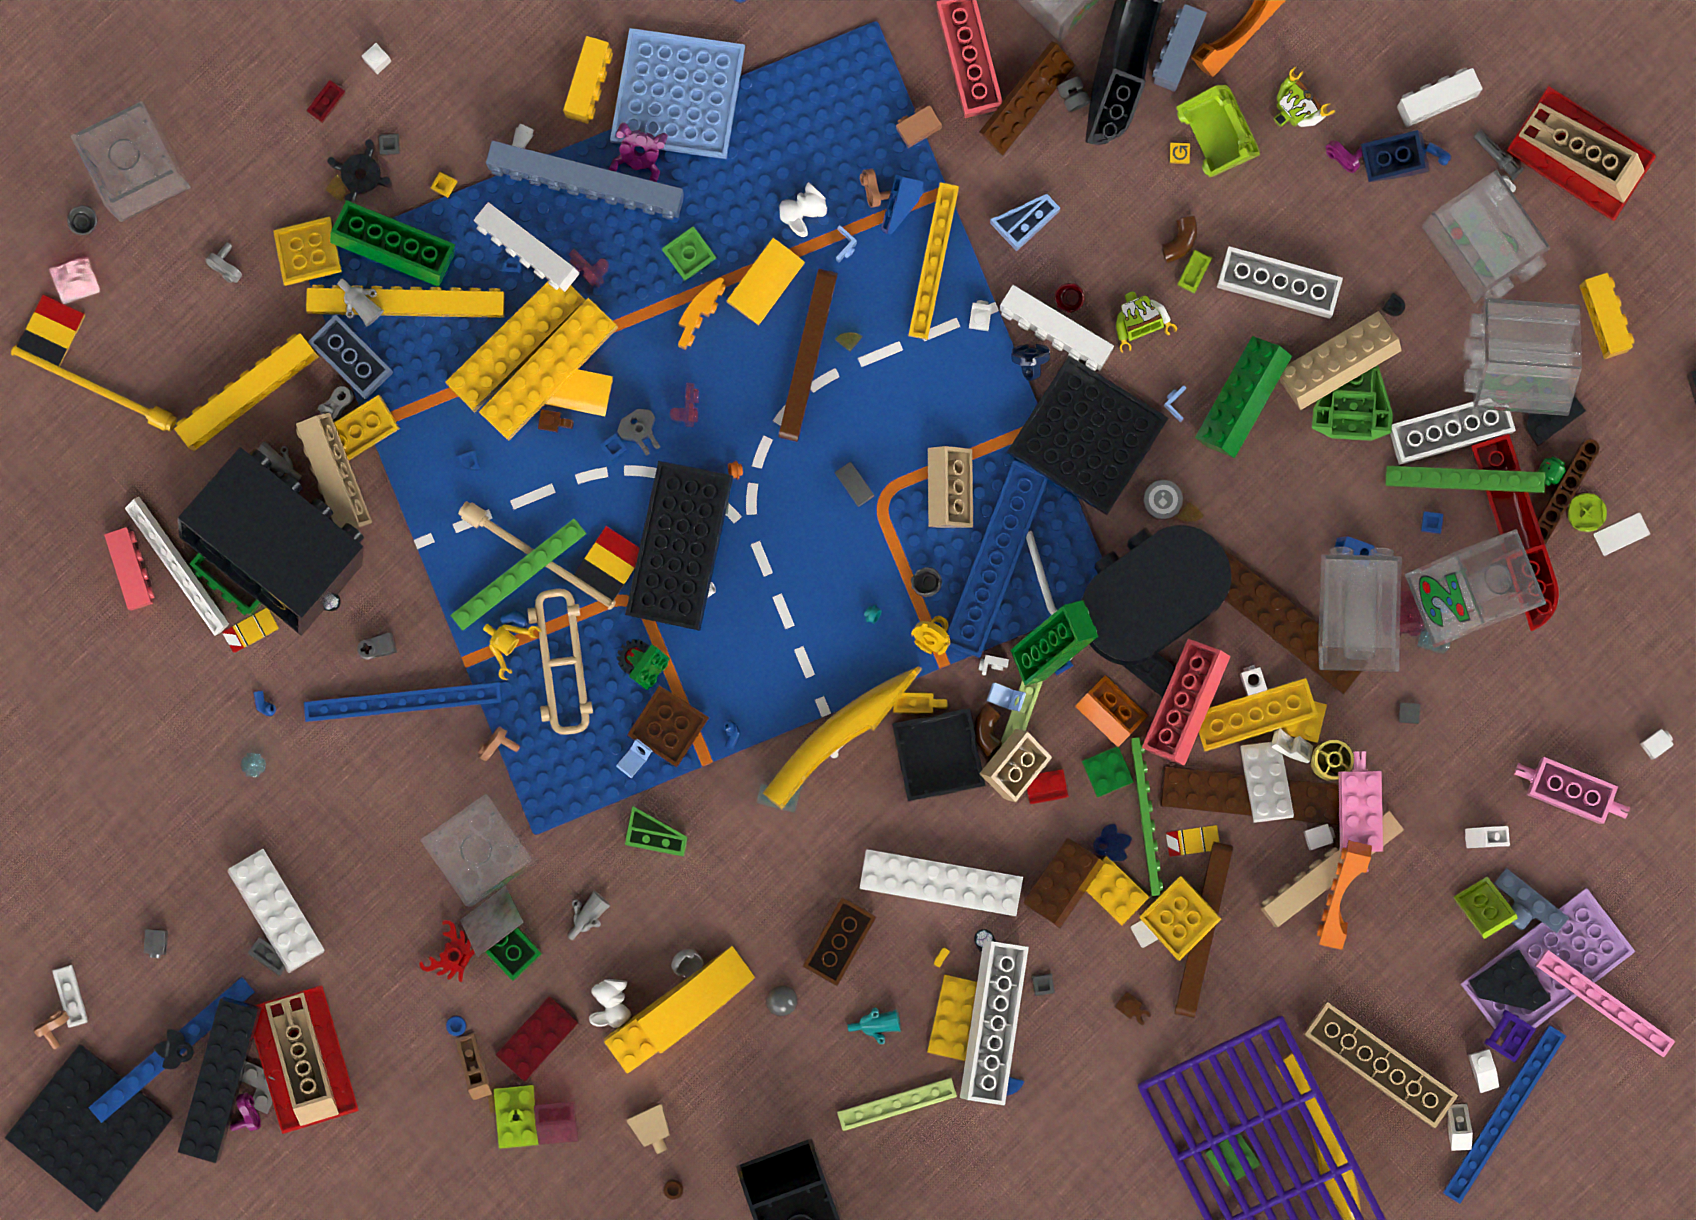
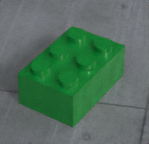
(514, 953)

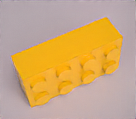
(587, 80)
(1606, 315)

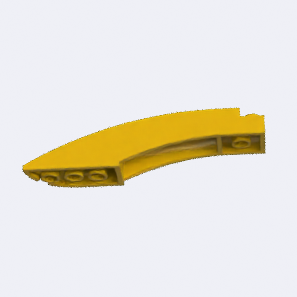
(846, 724)
(1330, 1141)

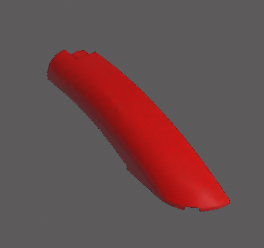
(1515, 512)

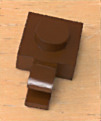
(552, 421)

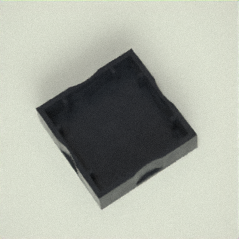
(938, 755)

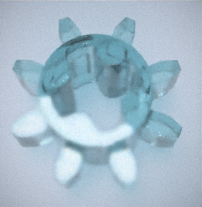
(253, 764)

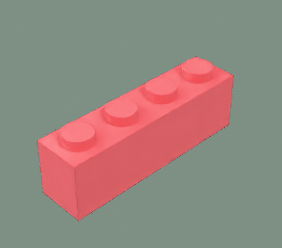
(129, 568)

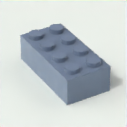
(1181, 42)
(350, 357)

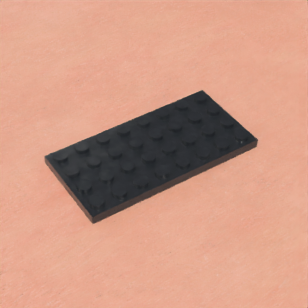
(679, 545)

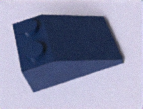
(1395, 157)

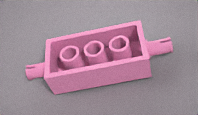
(1572, 790)
(1361, 805)

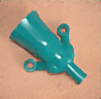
(876, 1022)

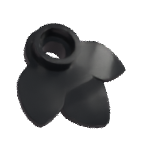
(171, 1049)

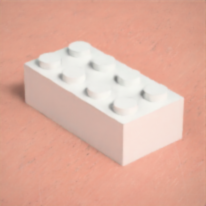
(1439, 97)

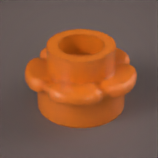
(735, 469)

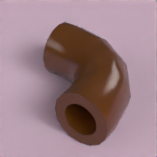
(1183, 241)
(985, 730)

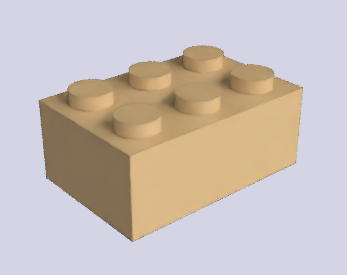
(1015, 765)

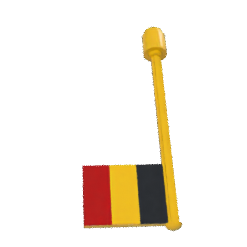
(47, 343)

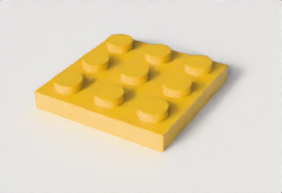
(306, 251)
(1180, 918)

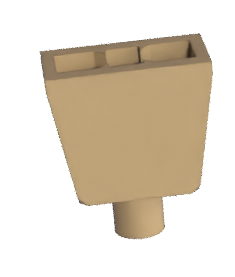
(651, 1127)

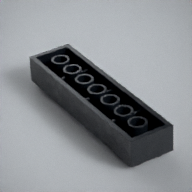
(219, 1079)

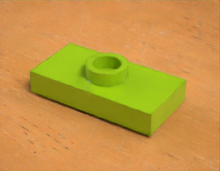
(1194, 271)

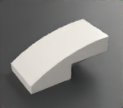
(1292, 747)

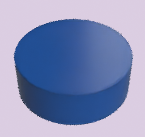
(456, 1026)

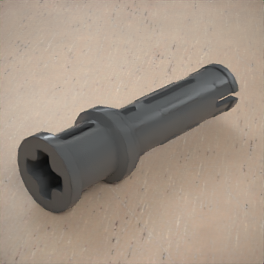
(1505, 161)

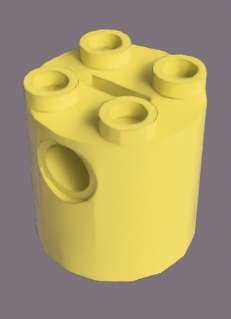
(1321, 759)

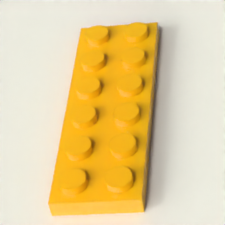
(1257, 714)

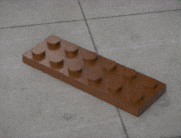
(1027, 98)

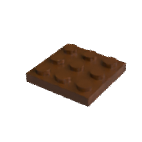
(668, 726)

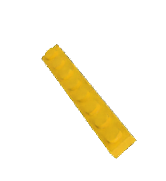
(933, 261)

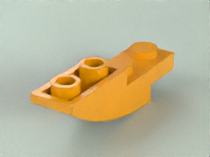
(702, 304)

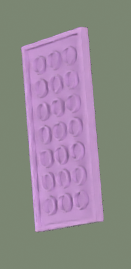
(1585, 942)

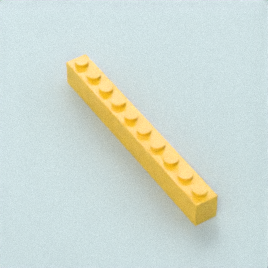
(413, 301)

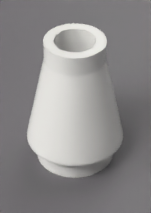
(522, 136)

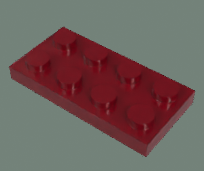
(537, 1038)

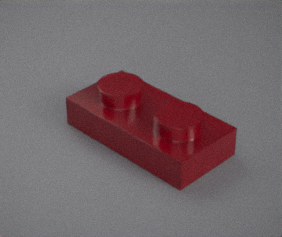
(326, 101)

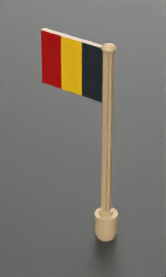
(599, 574)

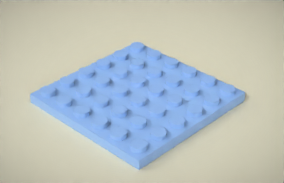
(680, 90)

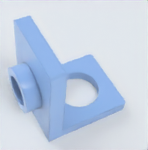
(848, 250)
(1172, 397)
(1005, 697)
(634, 759)

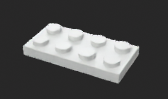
(1266, 782)

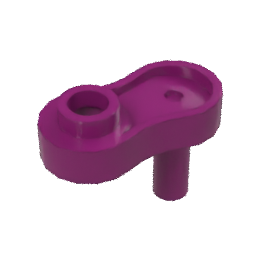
(1348, 161)
(251, 1118)

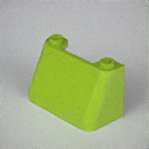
(1219, 129)

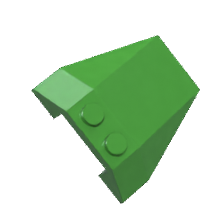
(1355, 410)

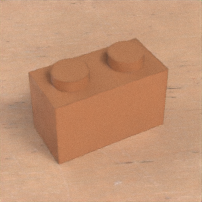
(918, 126)

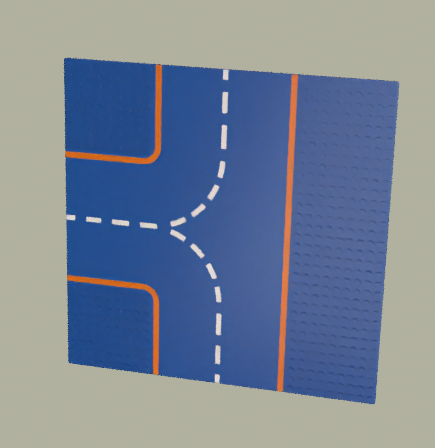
(795, 549)

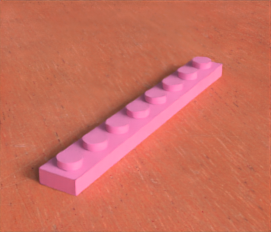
(1605, 1003)

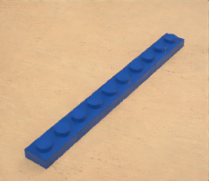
(402, 702)
(152, 1065)
(1504, 1114)

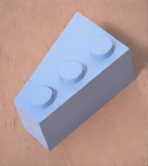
(1025, 221)

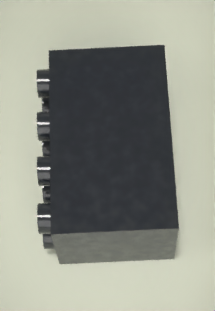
(272, 539)

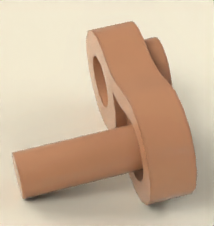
(874, 197)
(498, 737)
(44, 1028)

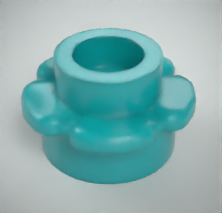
(872, 614)

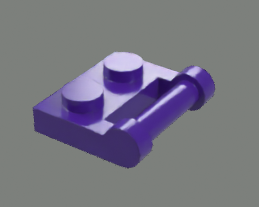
(1516, 1038)

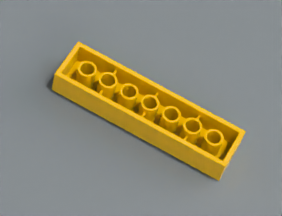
(513, 345)
(548, 369)
(245, 392)

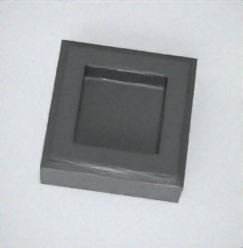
(389, 144)
(1409, 713)
(1043, 984)

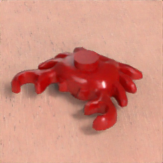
(455, 955)

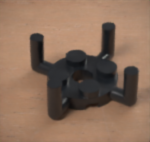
(357, 162)

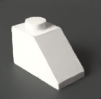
(1487, 837)
(1484, 1070)
(1459, 1127)

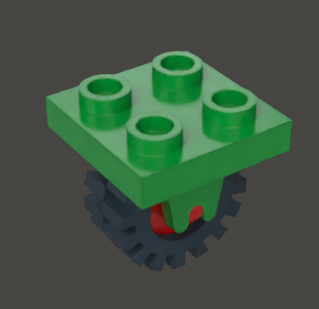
(642, 662)

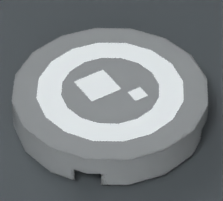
(1163, 499)

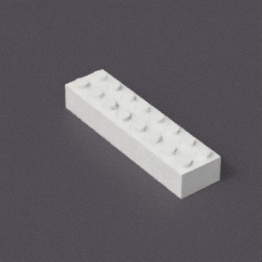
(941, 882)
(994, 1022)

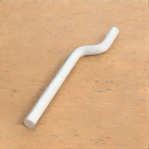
(1040, 573)

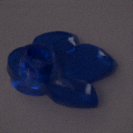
(1115, 843)

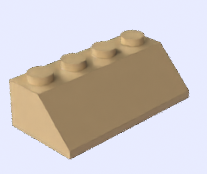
(950, 487)

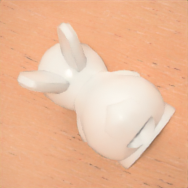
(809, 204)
(610, 996)

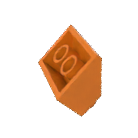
(1111, 711)

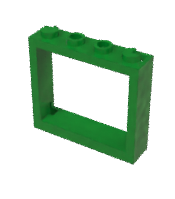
(214, 584)

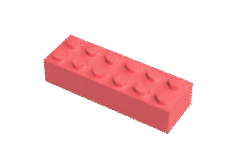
(969, 56)
(1186, 701)

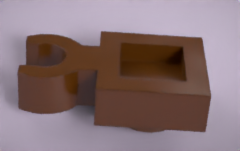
(1130, 1007)

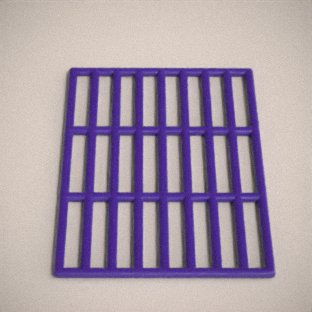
(1247, 1125)

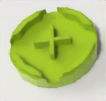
(1586, 512)

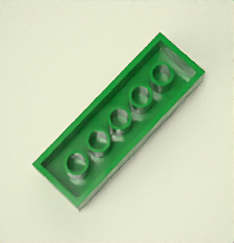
(392, 243)
(1243, 396)
(1054, 642)

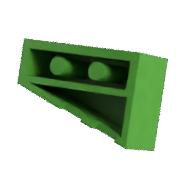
(654, 835)

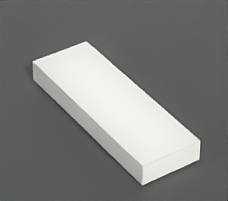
(70, 995)

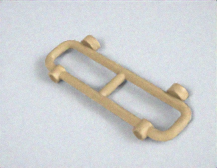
(549, 712)

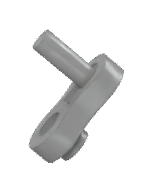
(216, 262)
(335, 404)

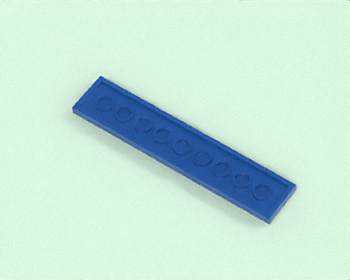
(996, 559)

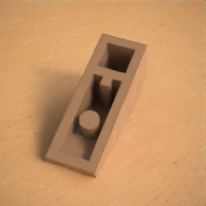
(473, 1067)

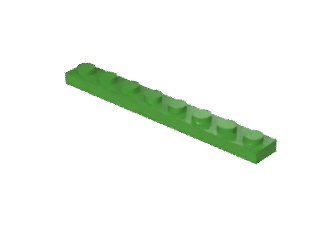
(1465, 479)
(518, 574)
(1148, 825)

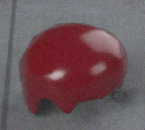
(1069, 297)

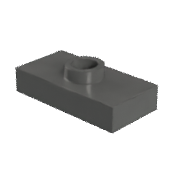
(267, 956)

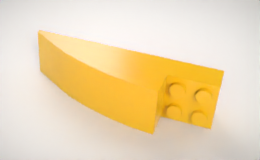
(679, 1010)

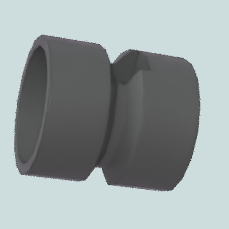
(1076, 100)

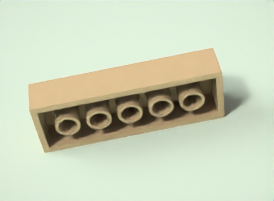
(1340, 360)
(333, 471)

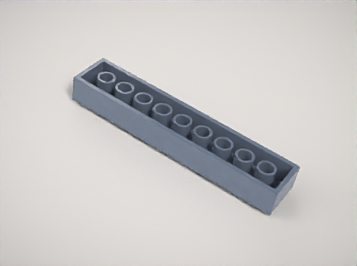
(585, 179)

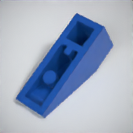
(902, 199)

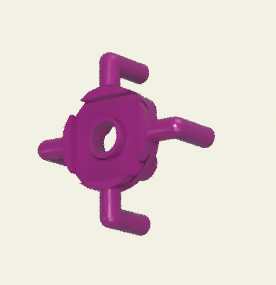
(632, 157)

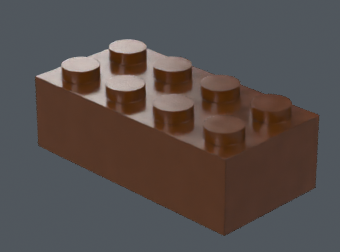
(1063, 882)
(839, 941)

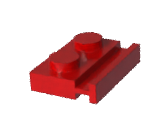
(1048, 787)

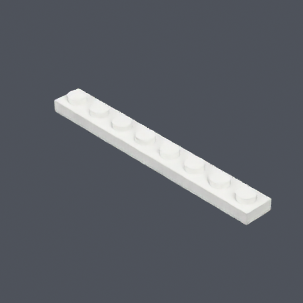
(177, 566)

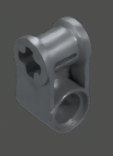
(381, 646)

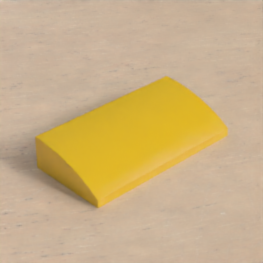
(765, 281)
(584, 393)

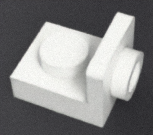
(980, 315)
(996, 662)

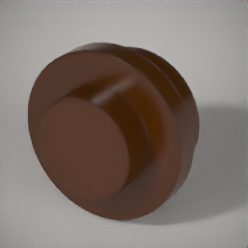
(673, 1189)

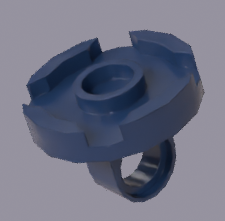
(1030, 358)

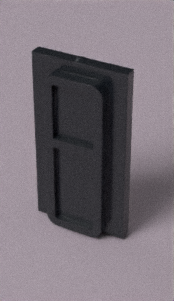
(1154, 673)

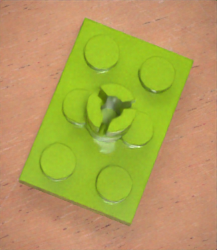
(1485, 907)
(515, 1116)

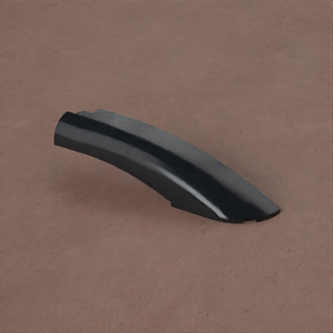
(1121, 69)

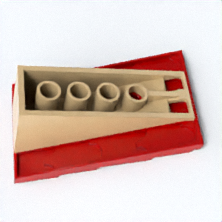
(1581, 153)
(305, 1059)

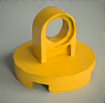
(931, 636)

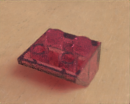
(556, 1122)

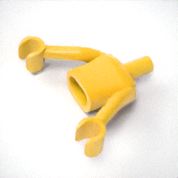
(505, 641)

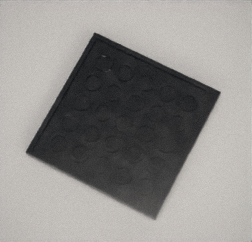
(1087, 435)
(72, 1142)

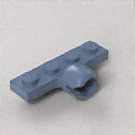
(1529, 903)

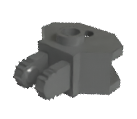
(639, 431)

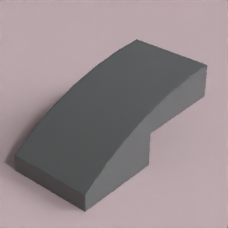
(854, 484)

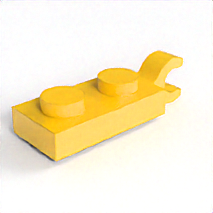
(918, 703)

